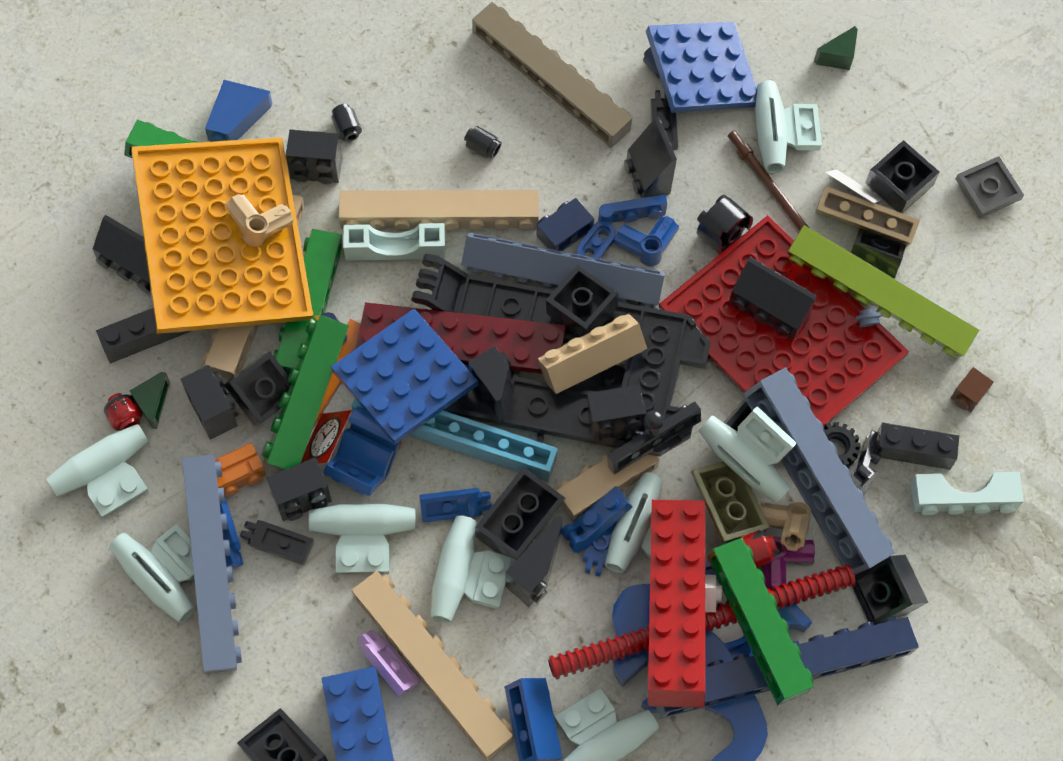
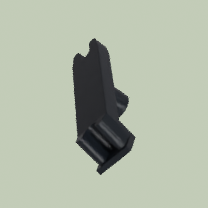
(863, 472)

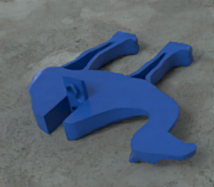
(743, 714)

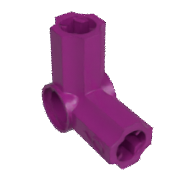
(776, 570)

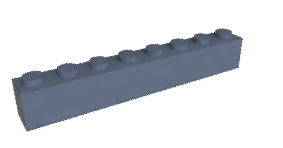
(553, 266)
(209, 564)

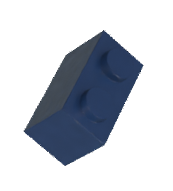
(565, 225)

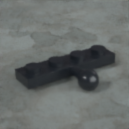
(658, 433)

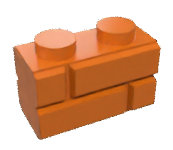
(239, 469)

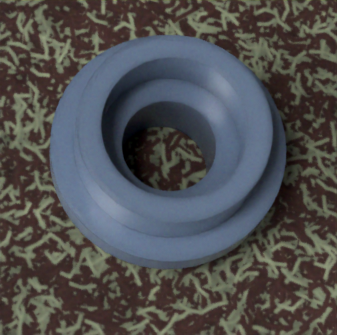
(868, 318)

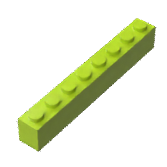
(883, 292)

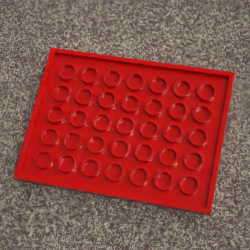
(829, 356)

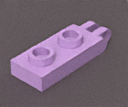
(388, 663)

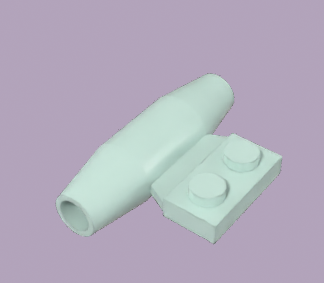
(779, 127)
(752, 451)
(104, 471)
(634, 527)
(362, 533)
(161, 570)
(462, 572)
(597, 733)

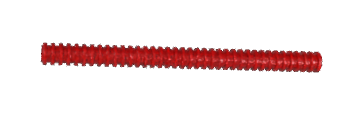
(639, 640)

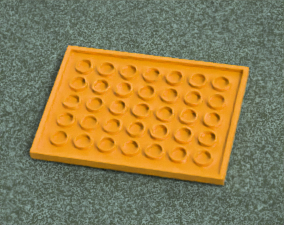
(195, 250)

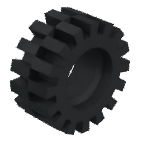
(849, 440)

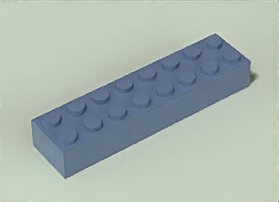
(820, 475)

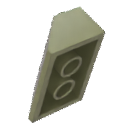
(729, 502)

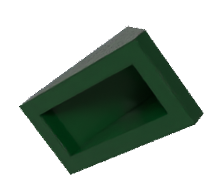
(838, 51)
(151, 397)

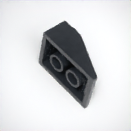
(651, 162)
(531, 571)
(279, 740)

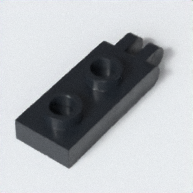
(661, 109)
(278, 541)

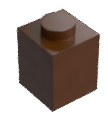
(971, 390)

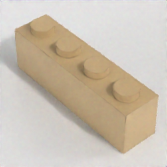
(867, 216)
(592, 353)
(597, 481)

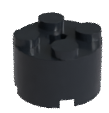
(723, 223)

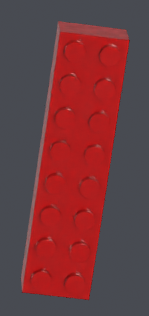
(677, 604)

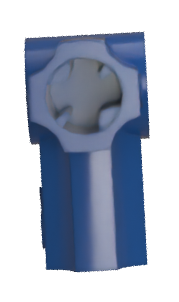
(639, 243)

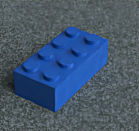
(357, 716)

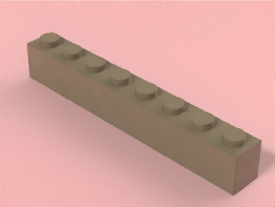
(552, 74)

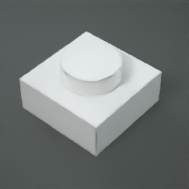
(713, 593)

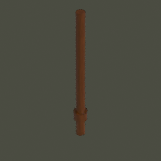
(746, 153)

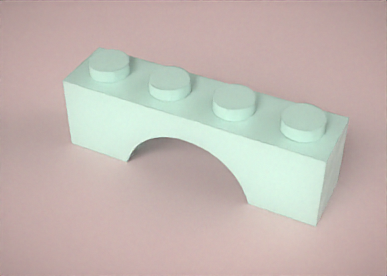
(367, 243)
(934, 495)

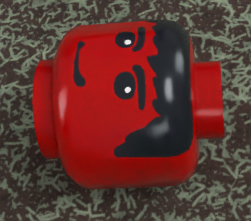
(122, 411)
(761, 547)

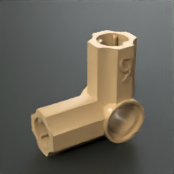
(248, 219)
(792, 519)

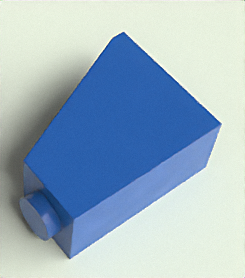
(236, 111)

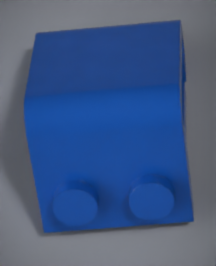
(363, 455)

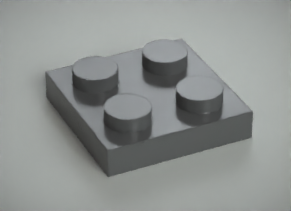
(989, 187)

